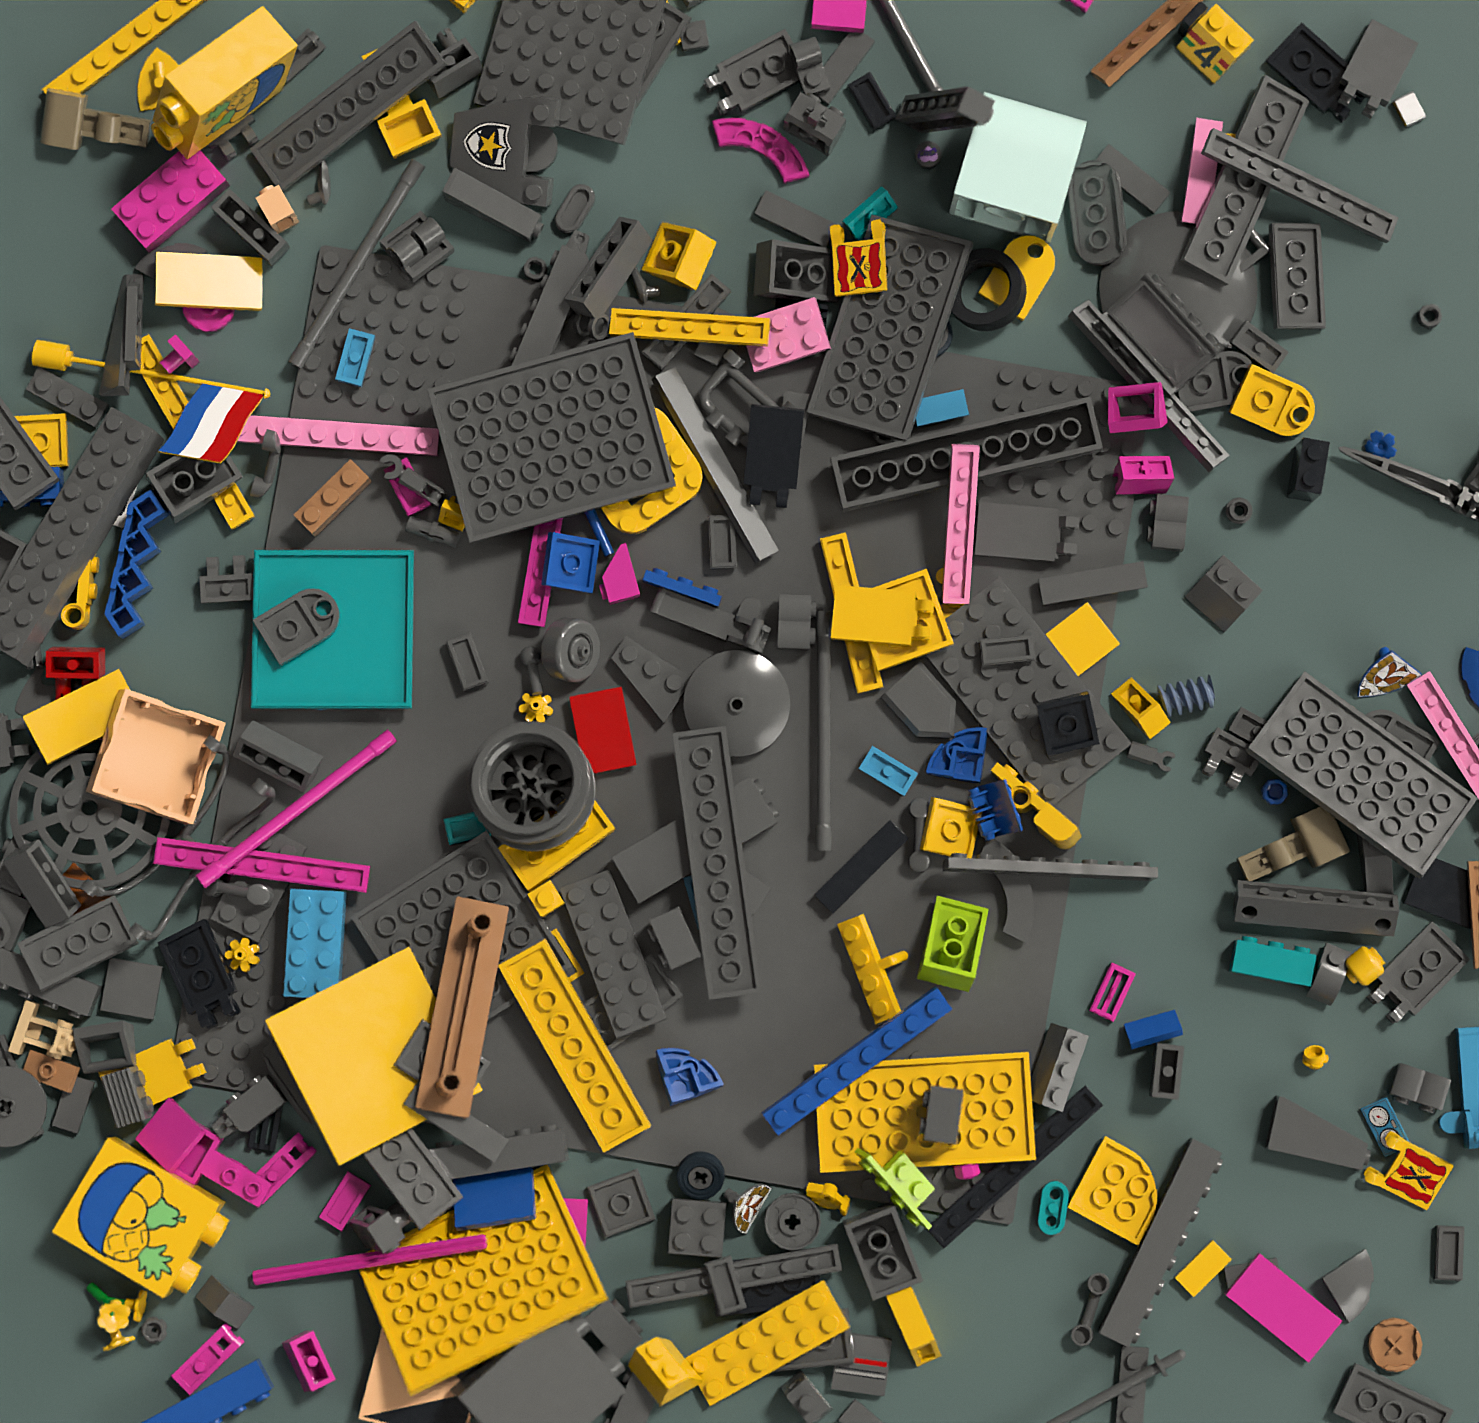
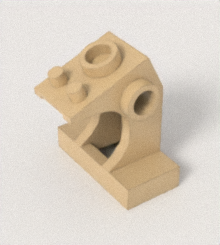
(30, 1029)

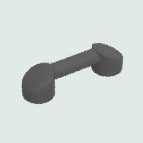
(272, 444)
(919, 860)
(256, 894)
(1083, 1333)

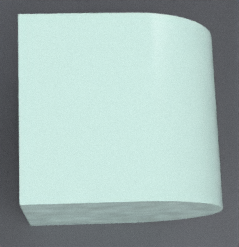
(1018, 169)

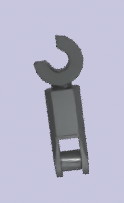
(412, 480)

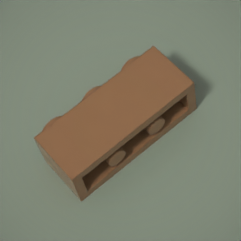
(332, 498)

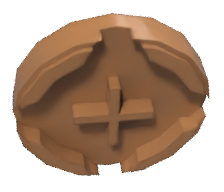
(1394, 1344)

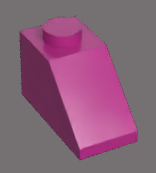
(619, 578)

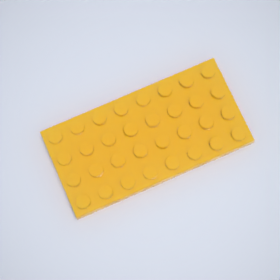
(885, 1110)

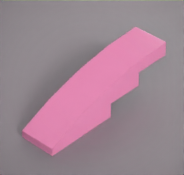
(1200, 172)

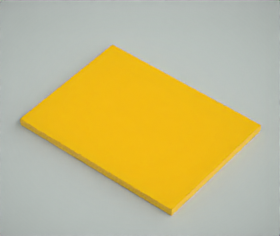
(477, 1303)

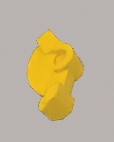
(828, 1197)

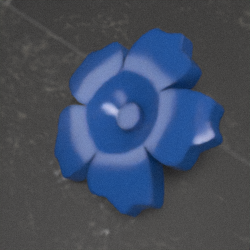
(1381, 444)

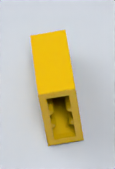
(913, 1326)

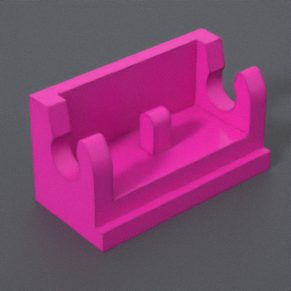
(1143, 474)

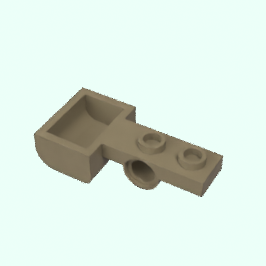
(69, 119)
(1314, 837)

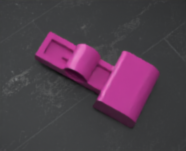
(225, 1171)

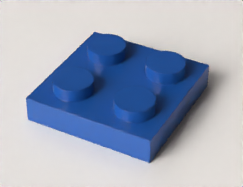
(570, 562)

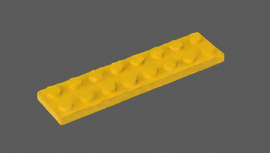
(574, 1045)

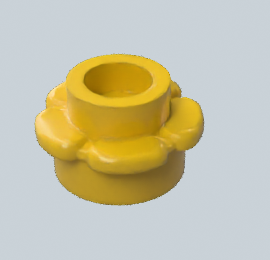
(1314, 1057)

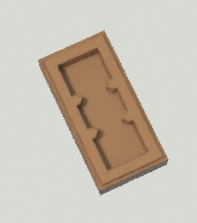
(51, 1071)

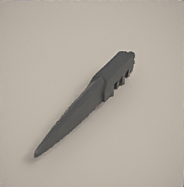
(1448, 493)

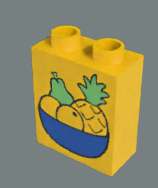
(223, 83)
(142, 1219)

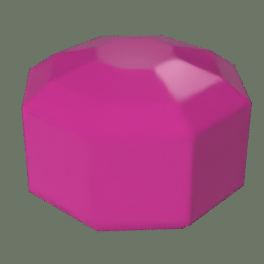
(966, 1171)

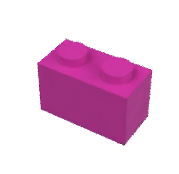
(308, 1361)

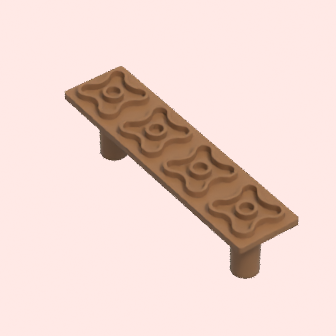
(462, 1007)

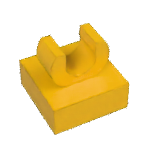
(451, 514)

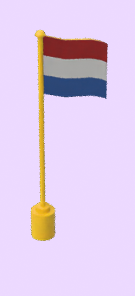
(209, 420)

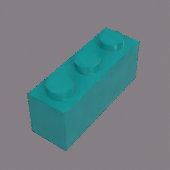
(1272, 961)

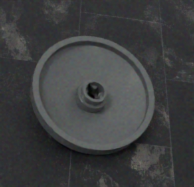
(742, 677)

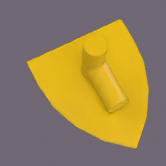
(152, 78)

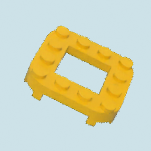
(659, 504)

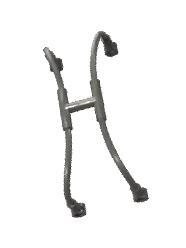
(184, 835)

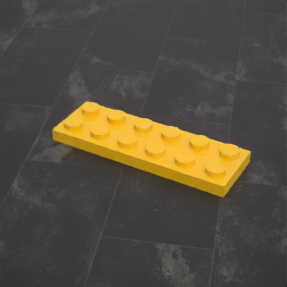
(767, 1342)

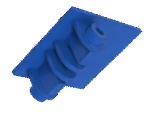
(997, 809)

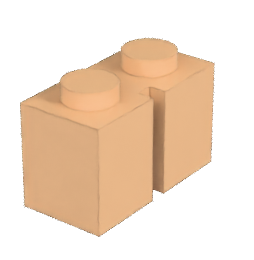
(276, 208)

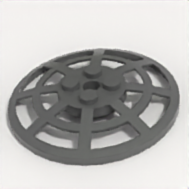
(80, 825)

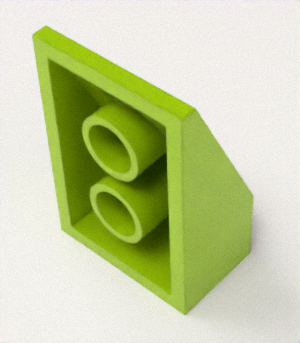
(953, 944)

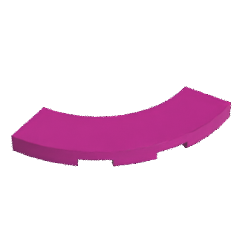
(765, 141)

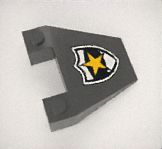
(494, 146)

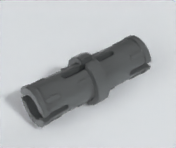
(433, 532)

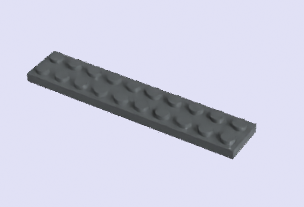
(717, 862)

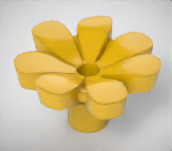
(535, 712)
(247, 954)

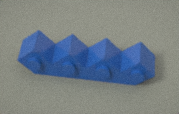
(134, 549)

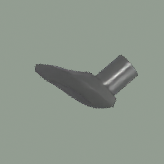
(324, 186)
(640, 287)

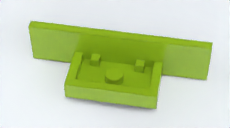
(903, 1181)

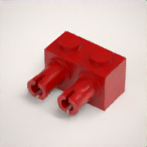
(74, 662)

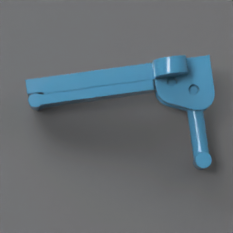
(1467, 1119)

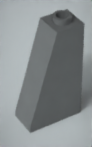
(492, 206)
(1310, 1136)

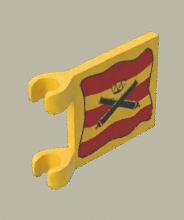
(859, 265)
(1413, 1174)

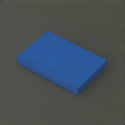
(495, 1199)

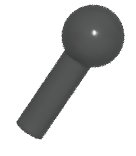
(530, 658)

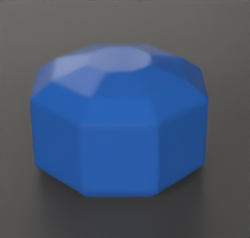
(1274, 791)

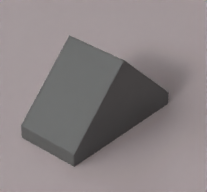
(224, 1302)

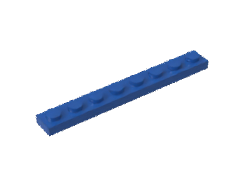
(856, 1060)

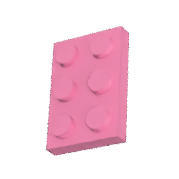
(793, 334)

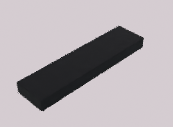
(861, 866)

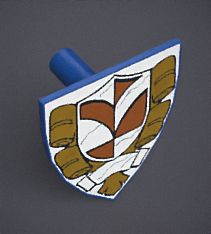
(1387, 675)

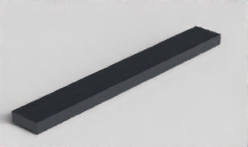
(1007, 1174)

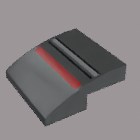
(870, 1367)

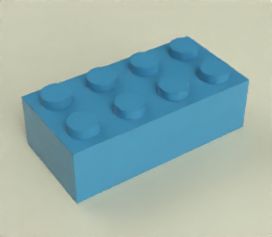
(314, 941)

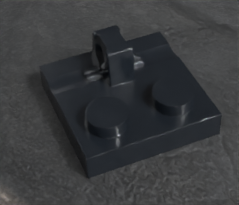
(1067, 723)

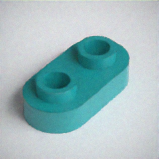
(1053, 1207)

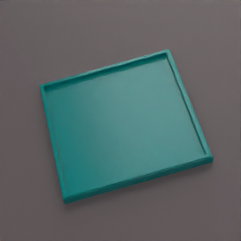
(369, 653)

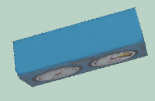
(1381, 1120)

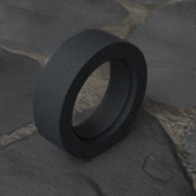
(1010, 307)

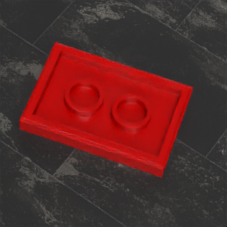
(603, 729)

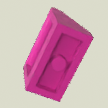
(1136, 422)

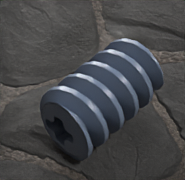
(1186, 696)

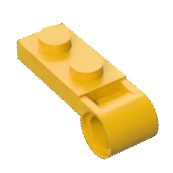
(86, 592)

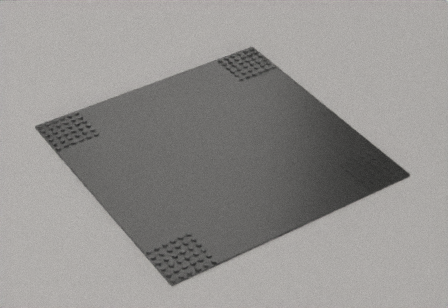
(395, 805)

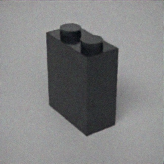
(1308, 469)

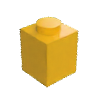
(546, 898)

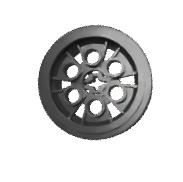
(490, 771)

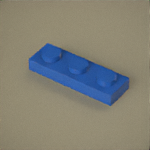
(683, 587)

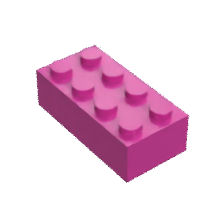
(170, 198)

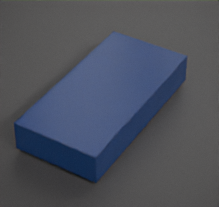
(1153, 1029)

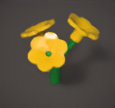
(115, 1314)

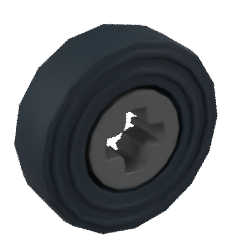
(703, 1163)

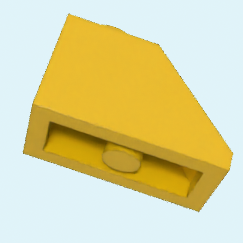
(1141, 708)

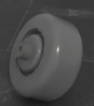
(570, 649)

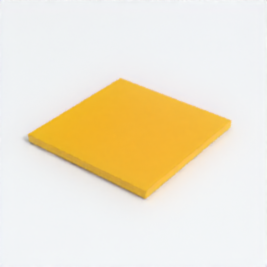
(346, 1048)

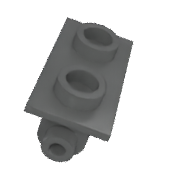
(308, 48)

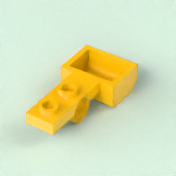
(407, 125)
(1048, 820)

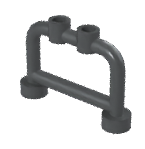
(716, 416)

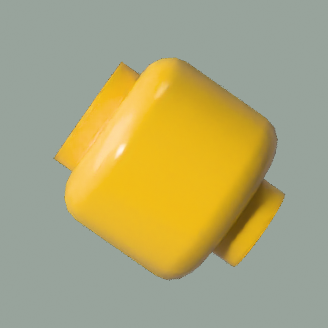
(1364, 966)

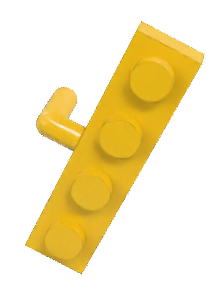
(871, 968)

